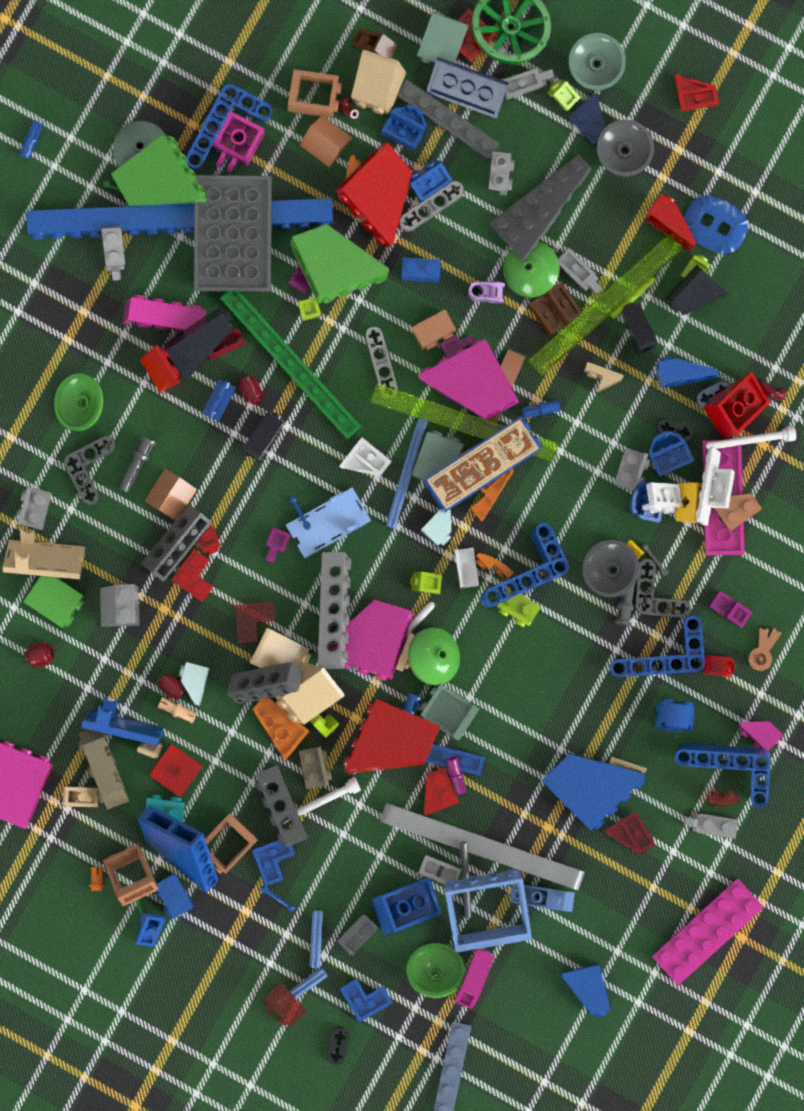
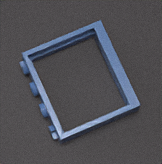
(495, 936)

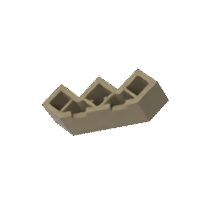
(103, 768)

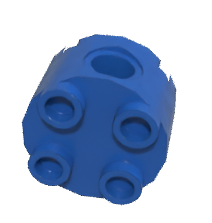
(674, 716)

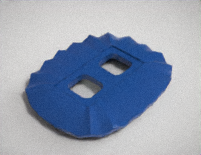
(722, 212)

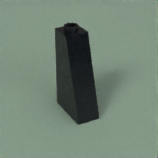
(198, 341)

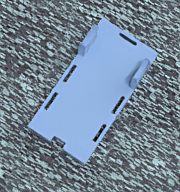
(338, 517)

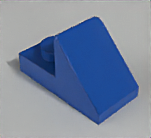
(149, 929)

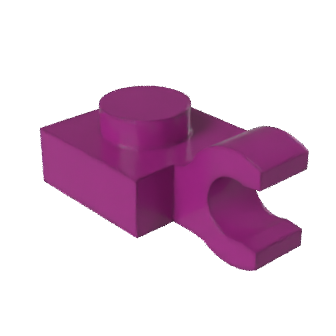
(453, 344)
(277, 542)

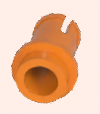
(96, 879)

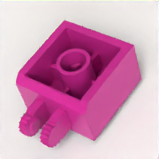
(239, 151)

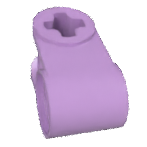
(488, 292)

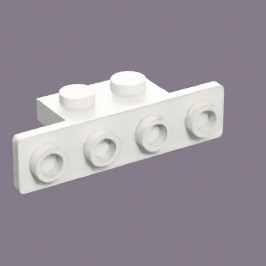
(715, 487)

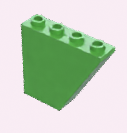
(158, 176)
(335, 263)

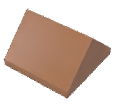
(325, 141)
(170, 494)

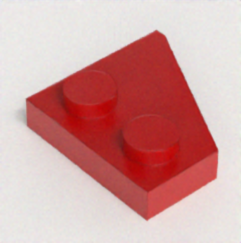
(438, 792)

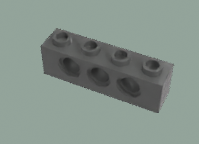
(176, 542)
(264, 682)
(274, 777)

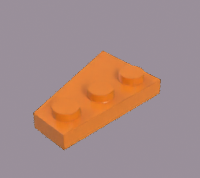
(282, 731)

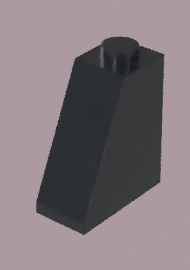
(695, 292)
(638, 328)
(263, 436)

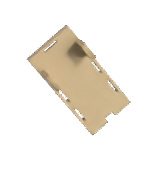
(43, 558)

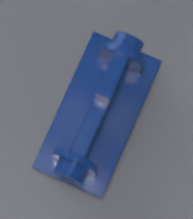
(219, 400)

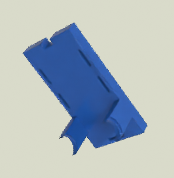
(108, 723)

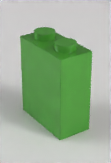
(55, 600)

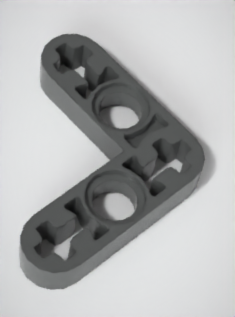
(83, 462)
(653, 602)

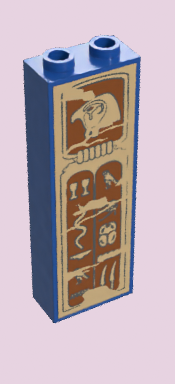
(482, 464)

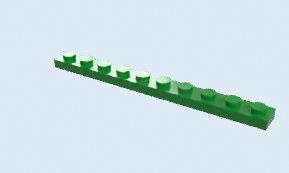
(291, 363)

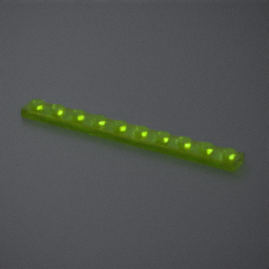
(605, 305)
(448, 417)

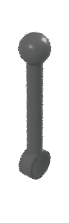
(664, 572)

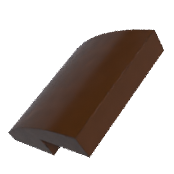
(555, 309)

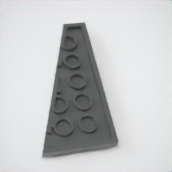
(535, 213)

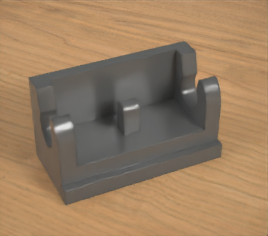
(358, 934)

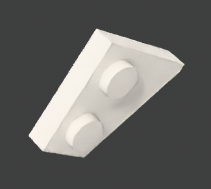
(366, 459)

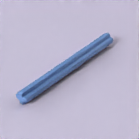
(406, 473)

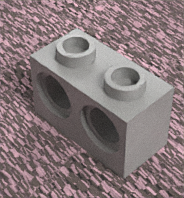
(438, 870)

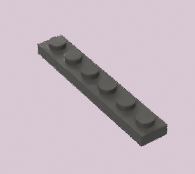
(448, 120)

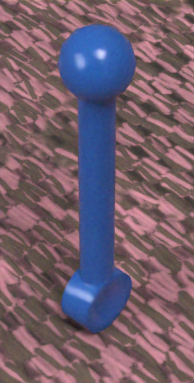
(306, 525)
(264, 889)

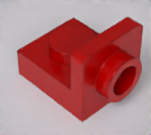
(209, 541)
(718, 666)

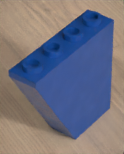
(592, 787)
(180, 846)

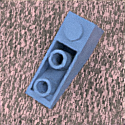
(545, 897)

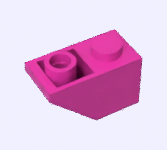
(762, 733)

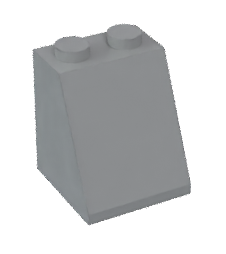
(119, 605)

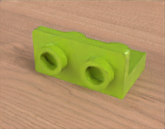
(519, 608)

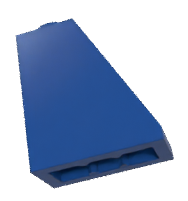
(589, 988)

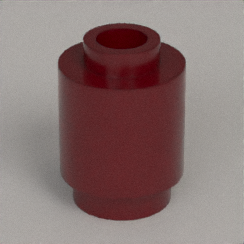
(251, 390)
(171, 686)

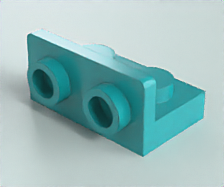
(172, 807)

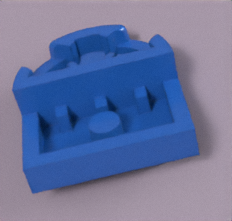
(405, 126)
(669, 452)
(640, 498)

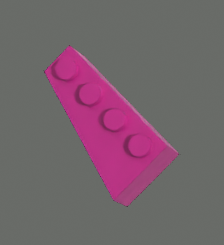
(161, 314)

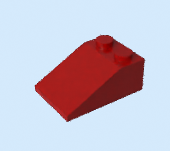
(668, 219)
(737, 405)

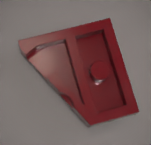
(631, 833)

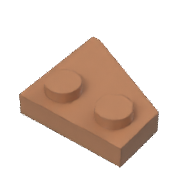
(739, 510)

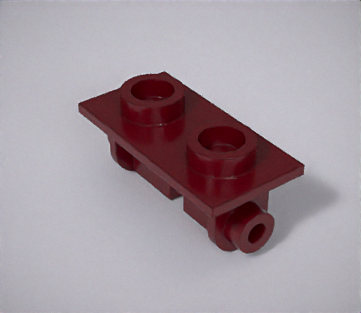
(231, 342)

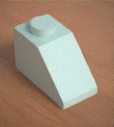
(438, 528)
(194, 680)

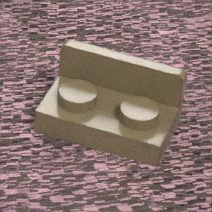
(314, 767)

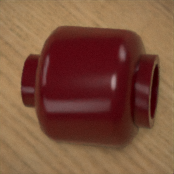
(39, 654)

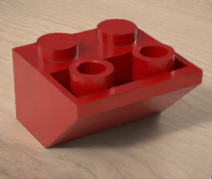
(158, 367)

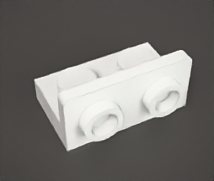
(663, 498)

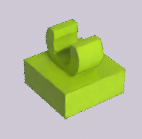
(309, 309)

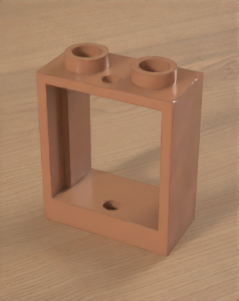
(313, 109)
(242, 830)
(138, 889)

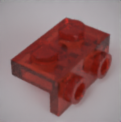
(285, 1005)

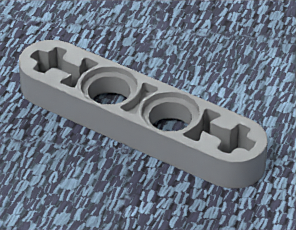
(433, 209)
(379, 363)

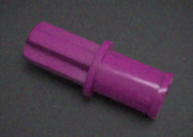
(456, 775)

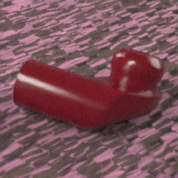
(349, 112)
(772, 392)

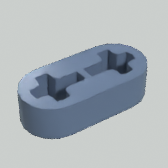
(711, 390)

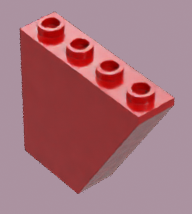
(378, 192)
(390, 740)

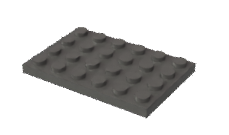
(233, 234)

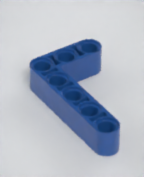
(218, 120)
(532, 575)
(666, 660)
(732, 762)

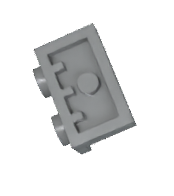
(631, 469)
(34, 508)

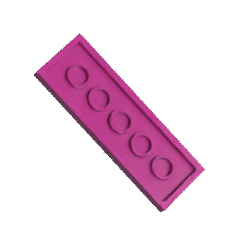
(717, 535)
(707, 931)

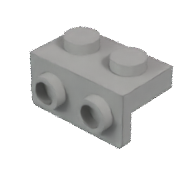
(499, 174)

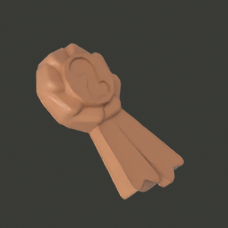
(760, 658)

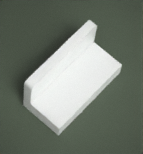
(466, 567)

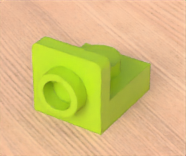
(563, 94)
(696, 260)
(426, 582)
(325, 725)

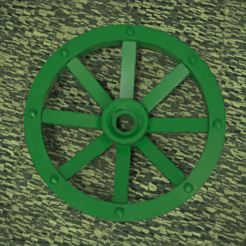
(516, 25)

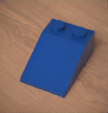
(680, 372)
(406, 906)

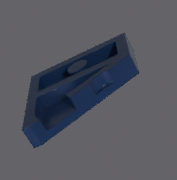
(589, 119)

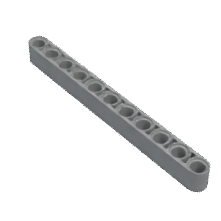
(482, 846)

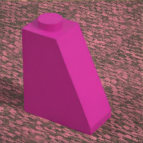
(474, 978)

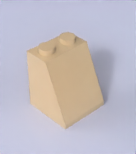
(377, 82)
(278, 649)
(314, 696)

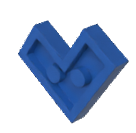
(267, 860)
(362, 1004)

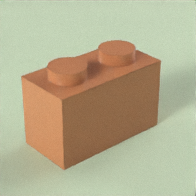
(434, 330)

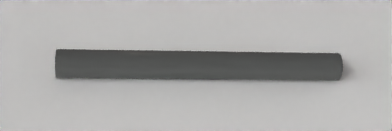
(465, 874)

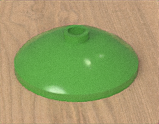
(537, 280)
(71, 402)
(426, 659)
(435, 960)

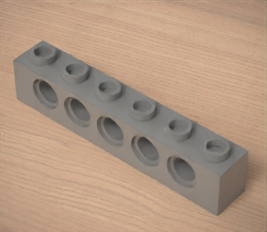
(331, 562)

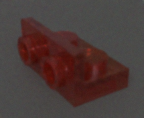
(724, 800)

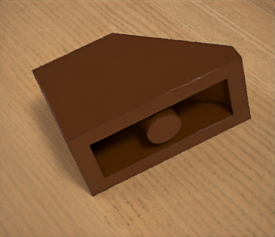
(374, 42)

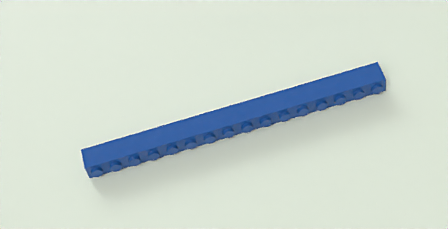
(162, 218)

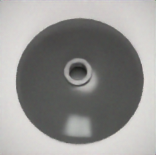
(626, 135)
(599, 566)

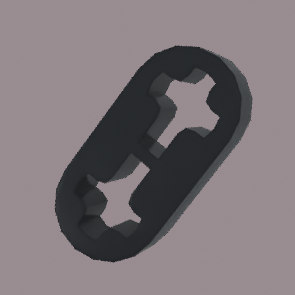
(676, 426)
(333, 1044)

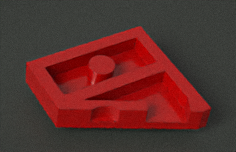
(695, 94)

